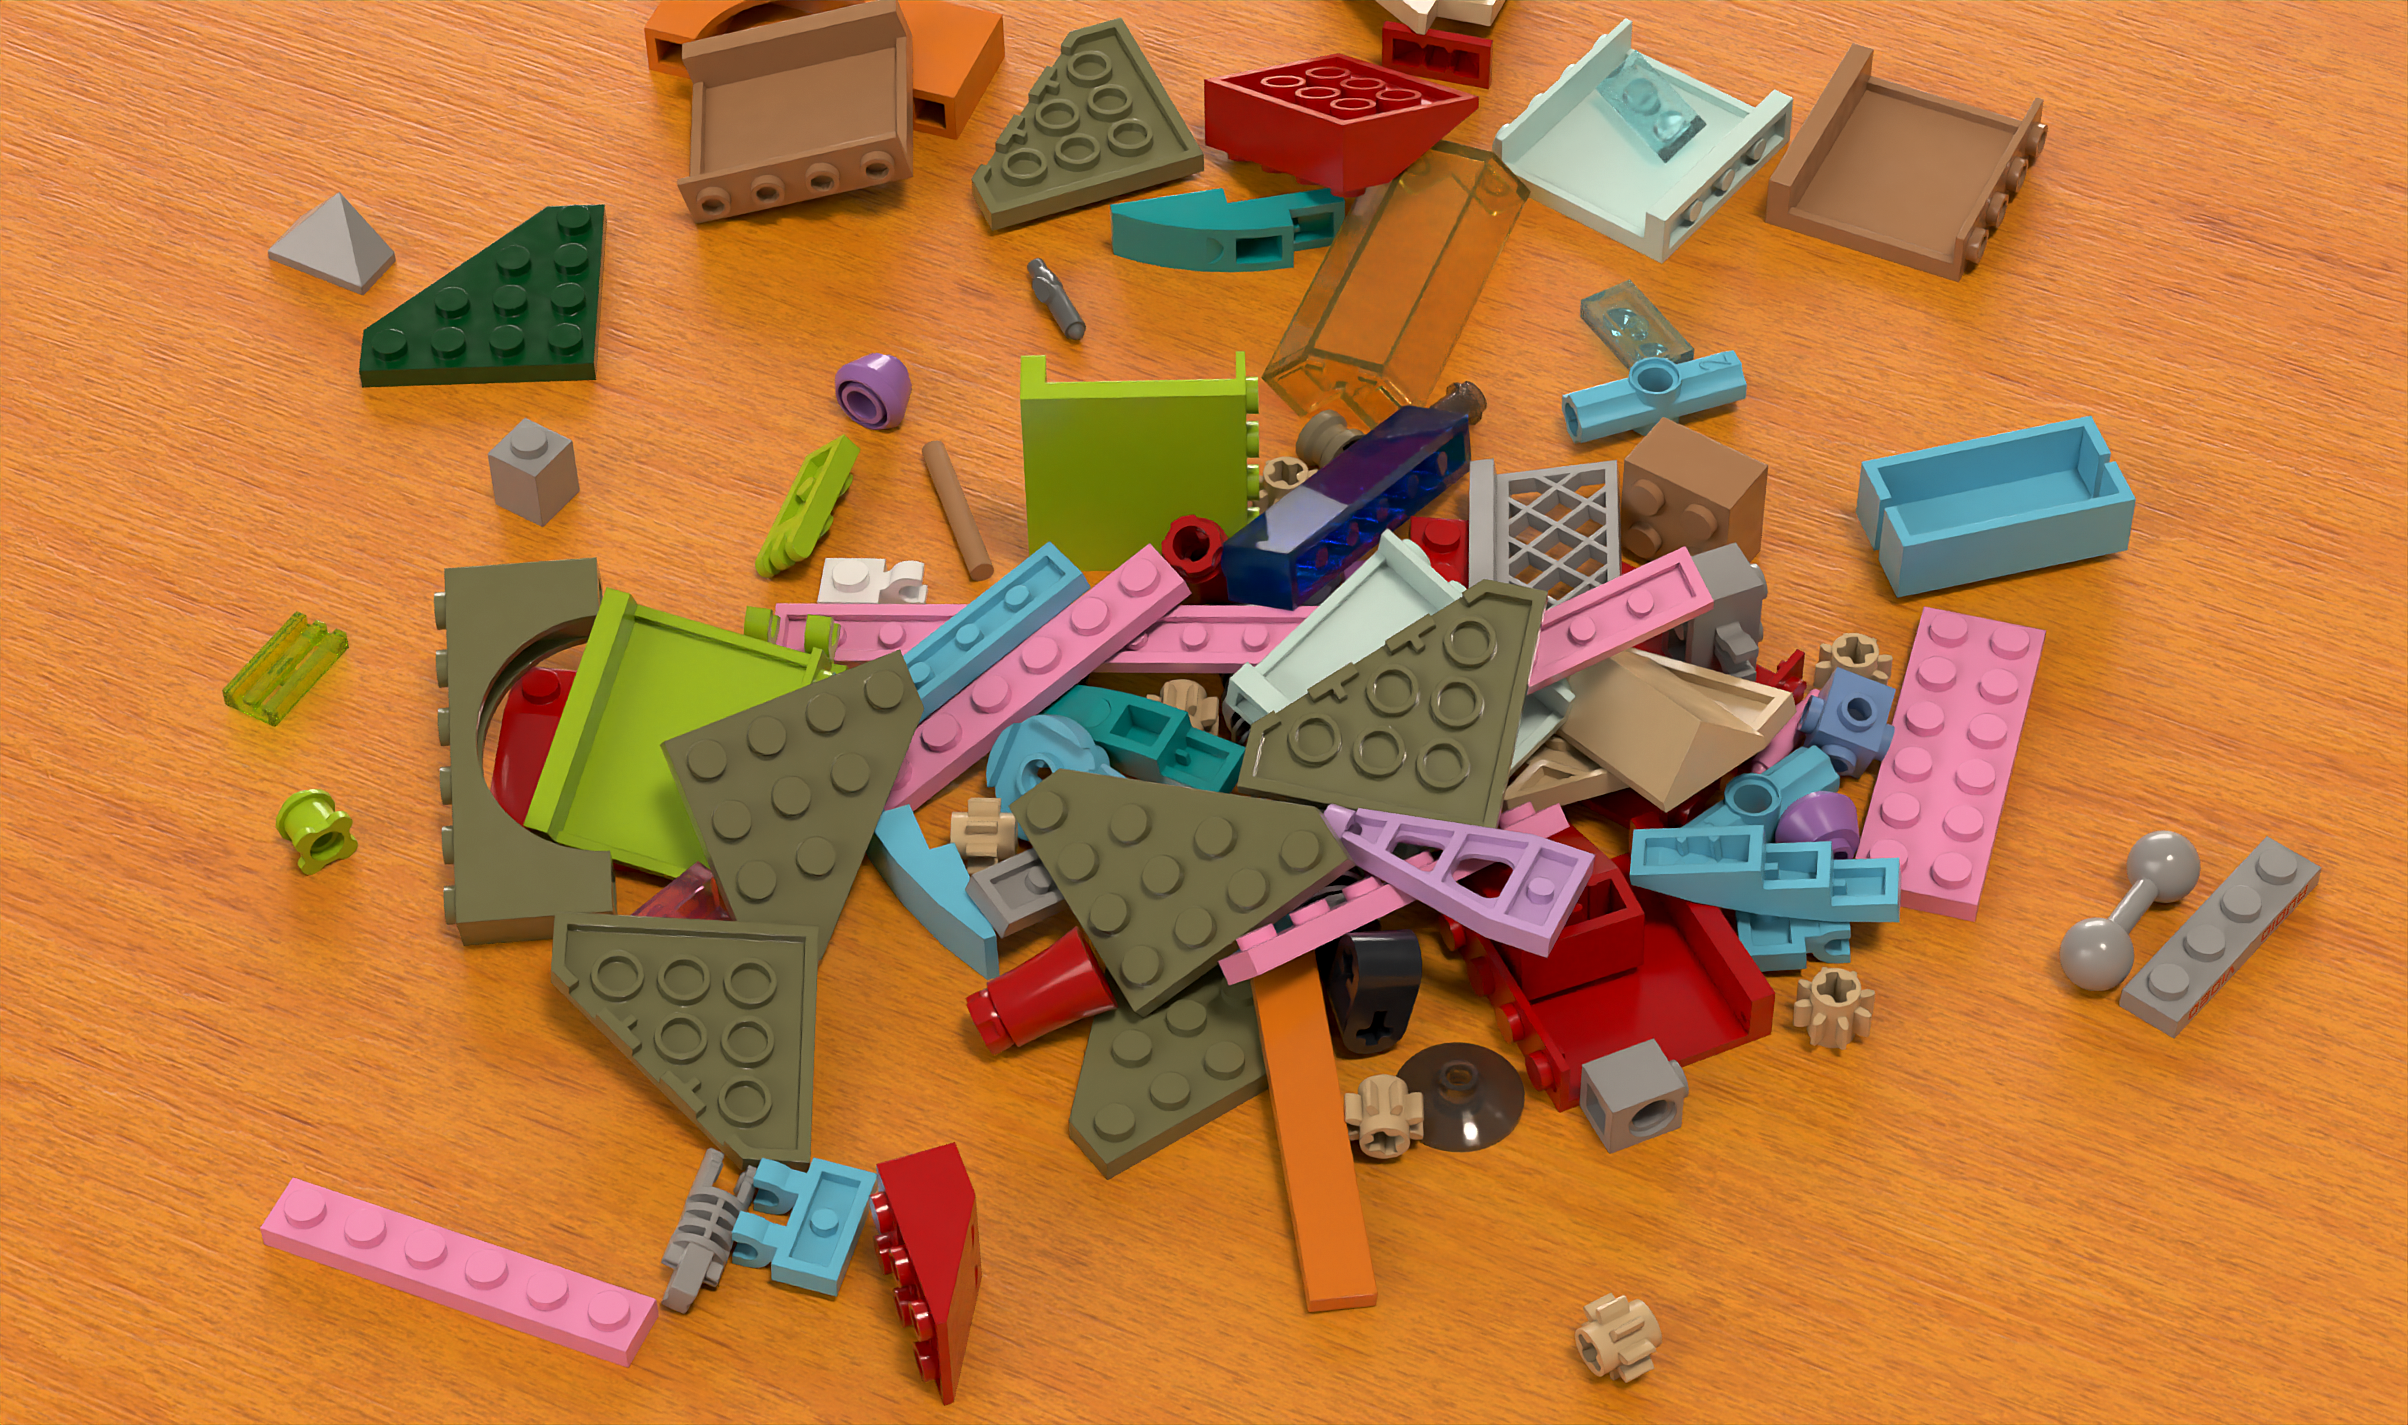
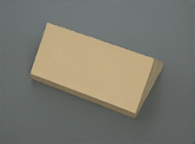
(1654, 729)

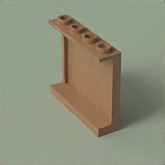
(799, 110)
(1901, 171)

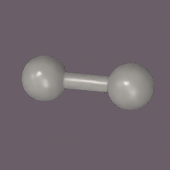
(2099, 950)

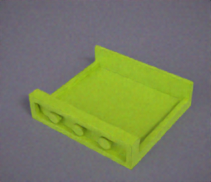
(1130, 457)
(636, 687)

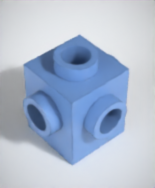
(1849, 721)

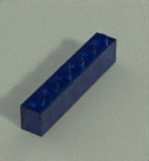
(1346, 508)

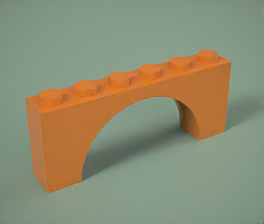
(952, 47)

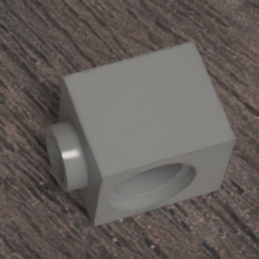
(1633, 1095)

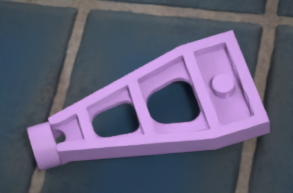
(1532, 904)

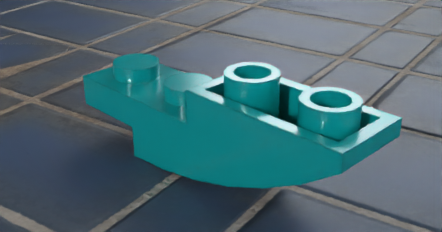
(1216, 236)
(1151, 739)

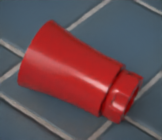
(1187, 541)
(1042, 995)

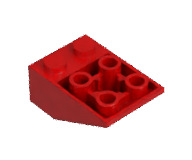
(1598, 938)
(933, 1250)

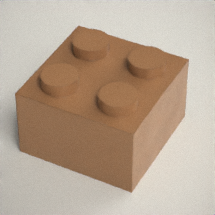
(1690, 494)

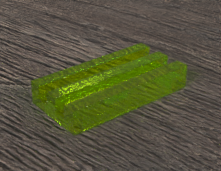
(277, 664)

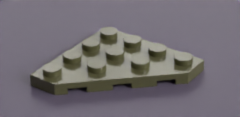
(1087, 134)
(1415, 723)
(797, 791)
(1173, 870)
(708, 1016)
(1165, 1072)

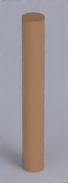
(957, 511)

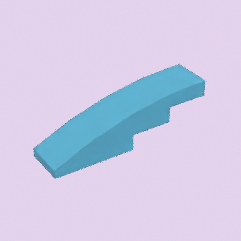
(1743, 873)
(933, 889)

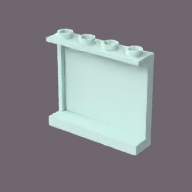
(1605, 176)
(1354, 621)

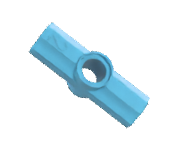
(1651, 392)
(1765, 796)

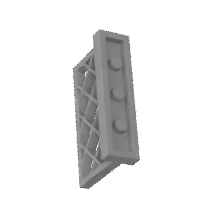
(1498, 519)

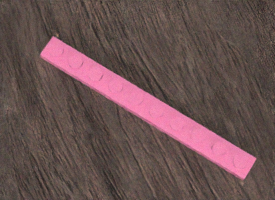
(1179, 642)

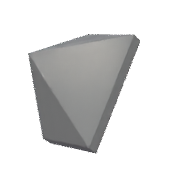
(335, 246)

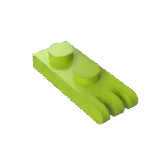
(808, 506)

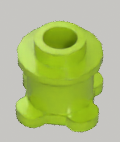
(316, 829)

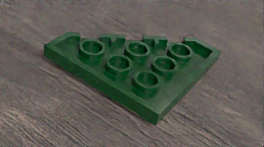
(505, 314)

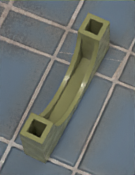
(496, 630)

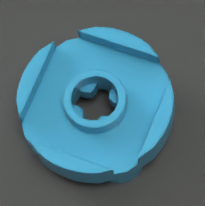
(1038, 743)

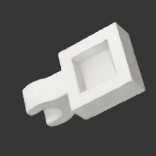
(870, 582)

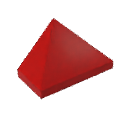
(1438, 55)

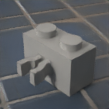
(1730, 632)

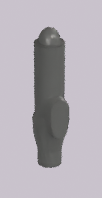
(1051, 292)

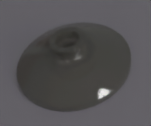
(1467, 1114)

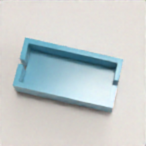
(1994, 506)

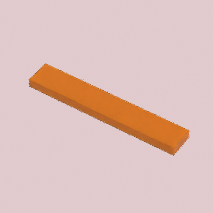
(1313, 1137)

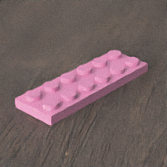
(1952, 757)

